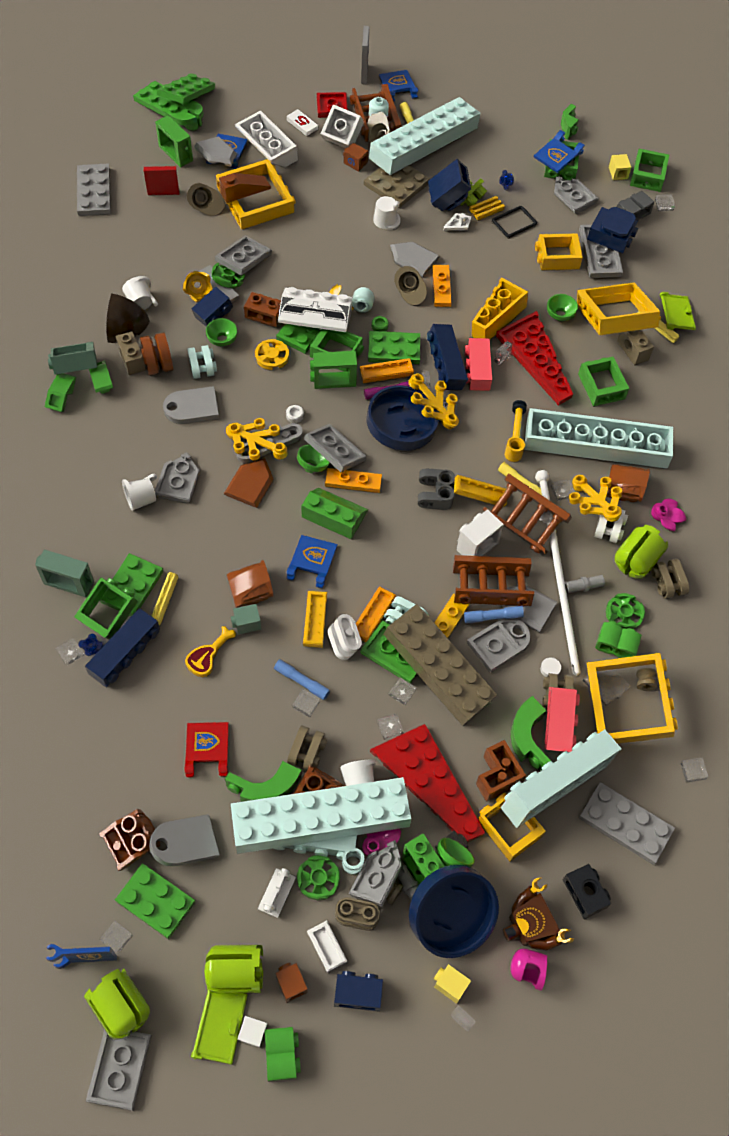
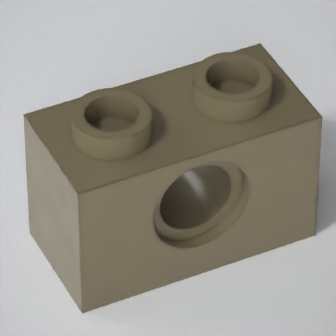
(636, 346)
(130, 353)

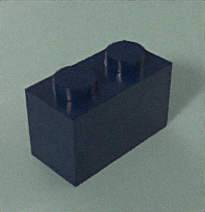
(212, 306)
(358, 992)

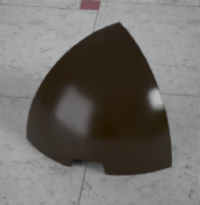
(124, 317)

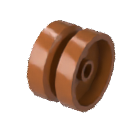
(157, 353)

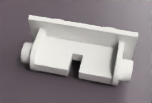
(277, 892)

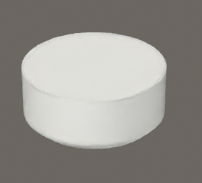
(294, 414)
(550, 665)

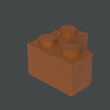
(503, 774)

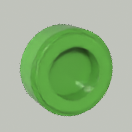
(380, 323)

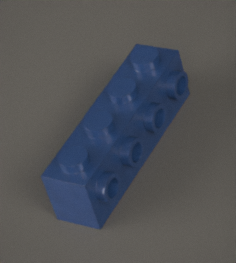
(447, 356)
(122, 648)

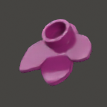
(668, 514)
(381, 839)

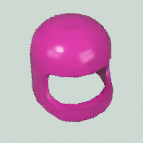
(530, 967)

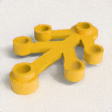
(447, 417)
(236, 431)
(610, 511)

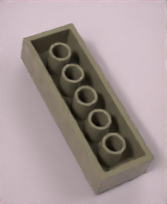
(439, 664)

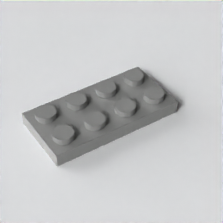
(93, 189)
(599, 259)
(627, 823)

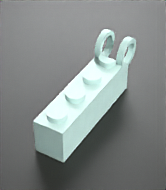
(339, 847)

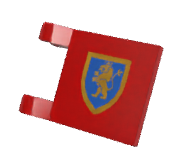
(207, 744)

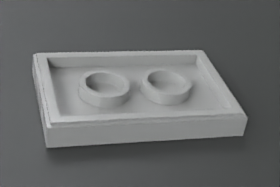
(365, 52)
(243, 255)
(335, 447)
(119, 1070)

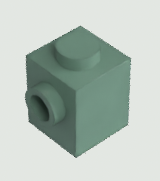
(246, 619)

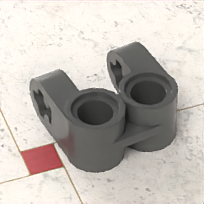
(436, 478)

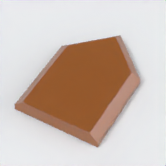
(250, 483)

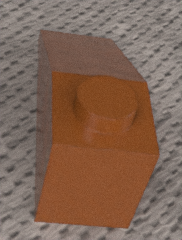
(241, 185)

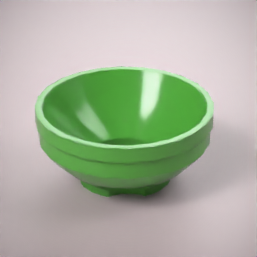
(563, 303)
(221, 327)
(308, 454)
(454, 853)

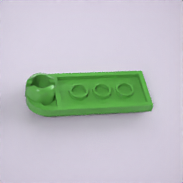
(185, 114)

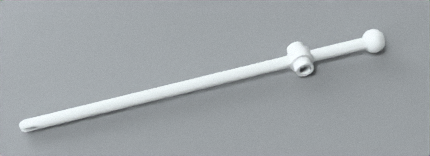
(542, 478)

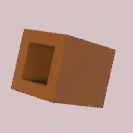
(355, 156)
(291, 981)

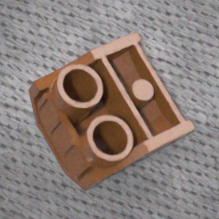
(631, 480)
(250, 584)
(316, 780)
(129, 838)

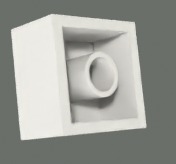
(342, 127)
(479, 535)

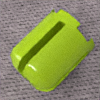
(640, 551)
(234, 969)
(118, 1004)

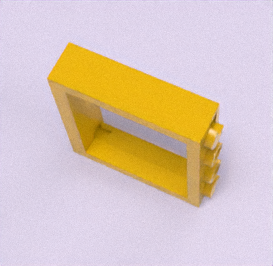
(267, 212)
(589, 299)
(664, 685)

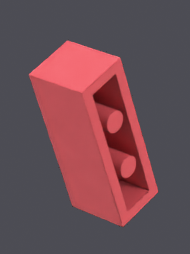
(478, 364)
(561, 719)

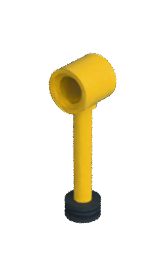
(516, 445)

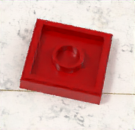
(327, 100)
(161, 180)

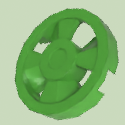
(224, 276)
(625, 610)
(318, 877)

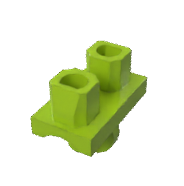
(476, 189)

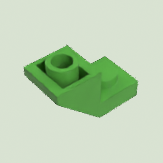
(569, 122)
(101, 377)
(58, 391)

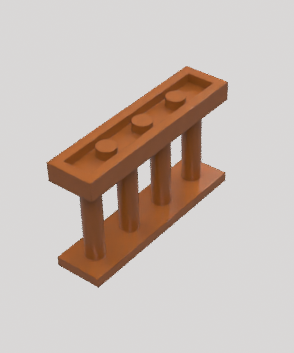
(393, 118)
(543, 506)
(492, 566)

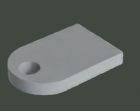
(191, 405)
(499, 644)
(186, 841)

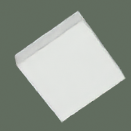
(252, 1031)

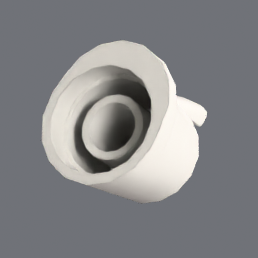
(386, 213)
(138, 290)
(139, 492)
(358, 772)

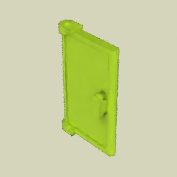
(677, 311)
(219, 1019)

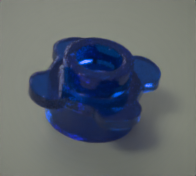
(506, 179)
(90, 650)

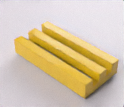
(485, 206)

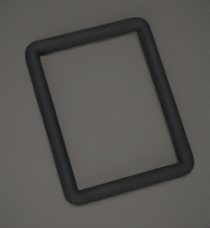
(518, 231)

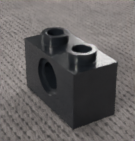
(587, 904)

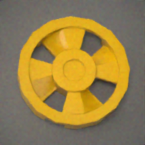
(271, 354)

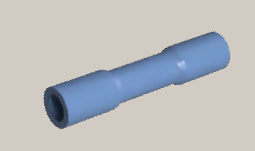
(506, 613)
(313, 686)

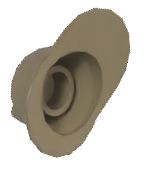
(377, 126)
(205, 199)
(410, 285)

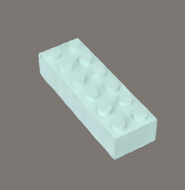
(559, 777)

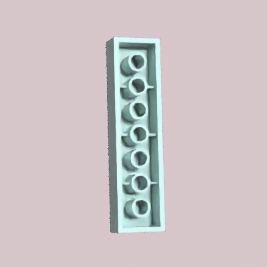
(424, 135)
(599, 438)
(320, 815)

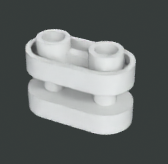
(615, 532)
(344, 637)

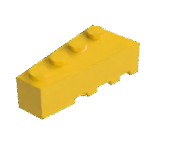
(499, 309)

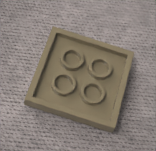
(399, 185)

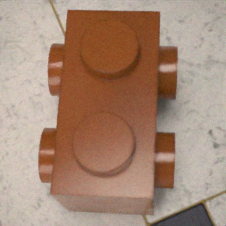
(262, 309)

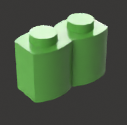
(618, 641)
(281, 1054)

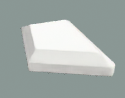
(458, 222)

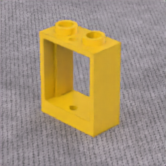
(559, 262)
(519, 847)

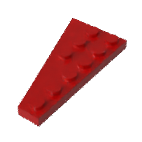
(537, 355)
(429, 779)

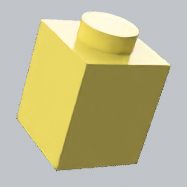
(619, 167)
(451, 983)

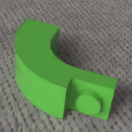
(521, 738)
(280, 784)

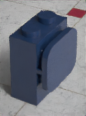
(450, 186)
(613, 229)

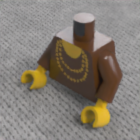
(534, 921)

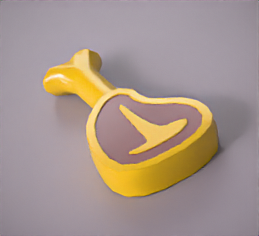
(201, 659)

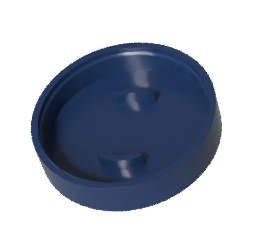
(398, 421)
(453, 911)

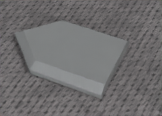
(216, 150)
(574, 194)
(415, 256)
(178, 479)
(537, 614)
(378, 875)

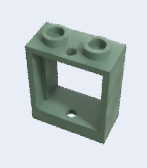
(72, 358)
(64, 573)

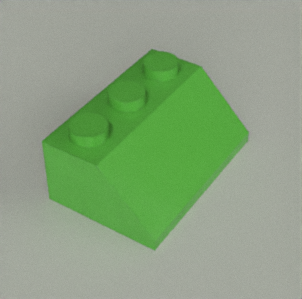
(333, 512)

